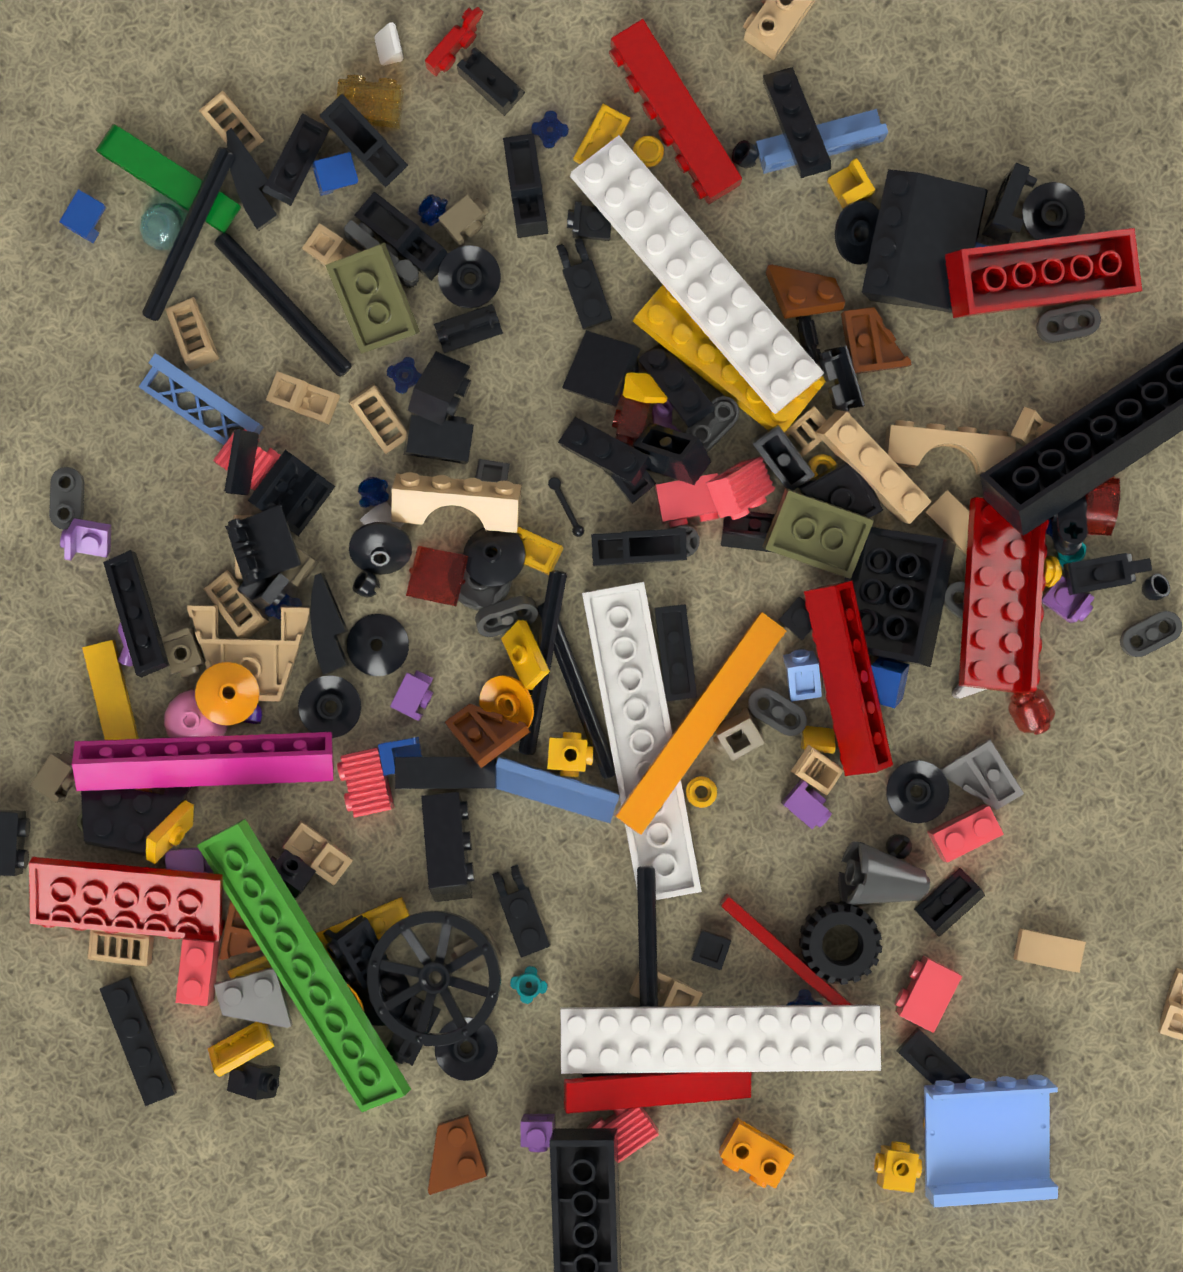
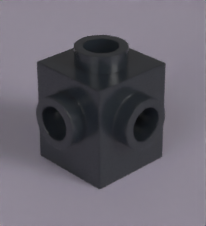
(293, 872)

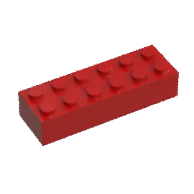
(1043, 272)

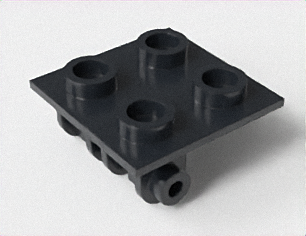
(263, 545)

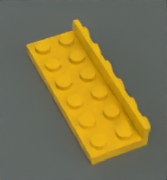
(677, 332)

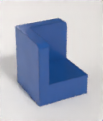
(334, 173)
(83, 216)
(890, 680)
(400, 748)

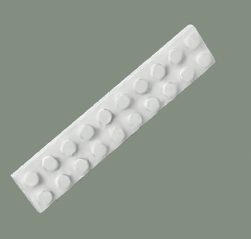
(696, 274)
(639, 729)
(720, 1039)

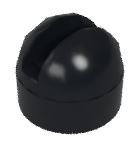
(742, 148)
(365, 584)
(1156, 587)
(893, 842)

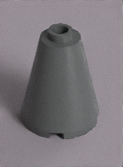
(879, 877)

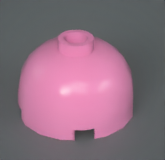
(185, 719)

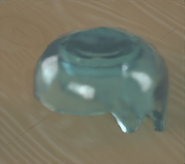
(161, 225)

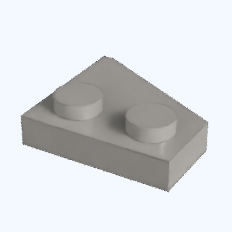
(984, 775)
(254, 998)

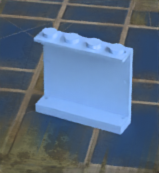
(988, 1141)

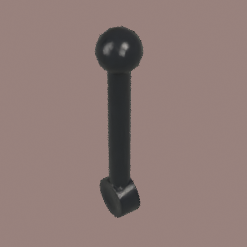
(554, 484)

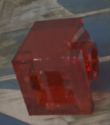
(630, 420)

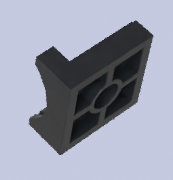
(1000, 222)

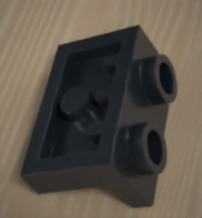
(353, 950)

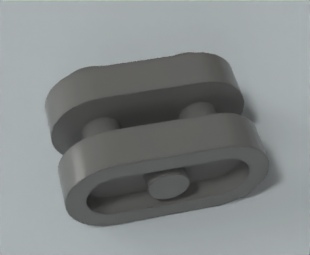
(717, 423)

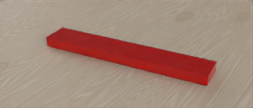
(782, 951)
(653, 1089)

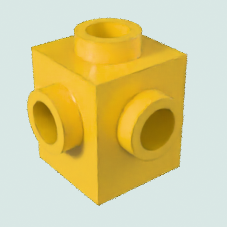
(557, 757)
(901, 1177)

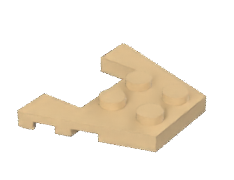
(266, 659)

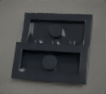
(295, 488)

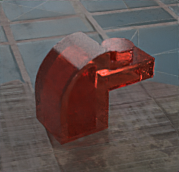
(1103, 507)

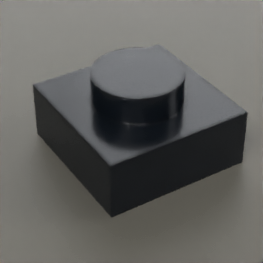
(797, 619)
(711, 949)

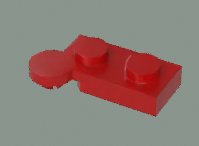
(444, 54)

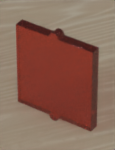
(437, 576)

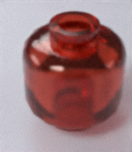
(1031, 711)

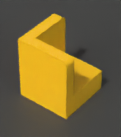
(851, 184)

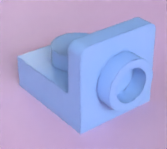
(802, 675)

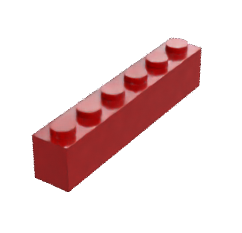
(675, 112)
(848, 678)

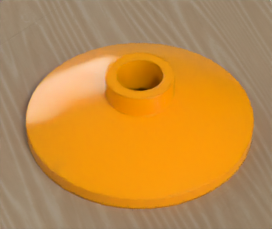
(497, 696)
(213, 703)

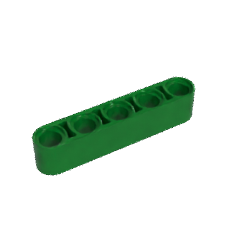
(163, 175)

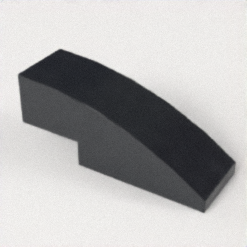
(363, 140)
(249, 183)
(525, 185)
(402, 235)
(639, 547)
(326, 626)
(443, 773)

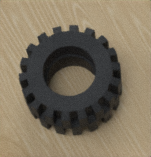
(853, 966)

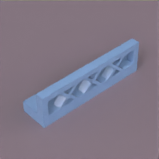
(837, 136)
(200, 392)
(555, 789)

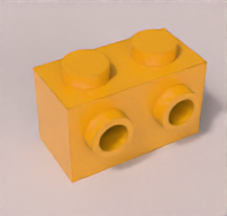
(755, 1154)

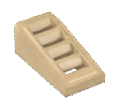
(216, 102)
(199, 352)
(363, 396)
(818, 419)
(253, 624)
(817, 770)
(145, 949)

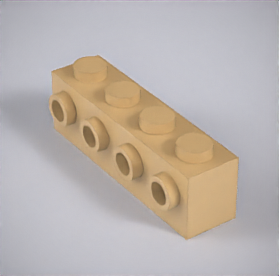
(775, 24)

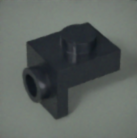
(265, 591)
(254, 1081)

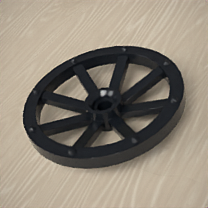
(426, 982)

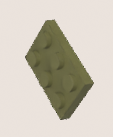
(372, 298)
(818, 533)

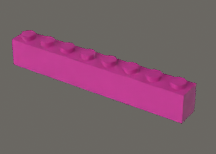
(203, 761)

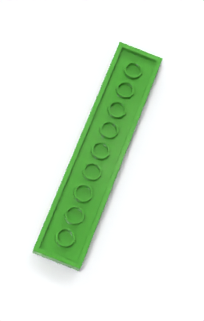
(304, 966)

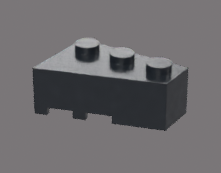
(447, 846)

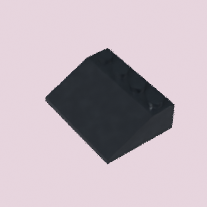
(915, 228)
(902, 593)

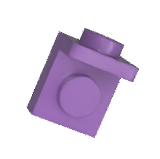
(86, 538)
(1065, 605)

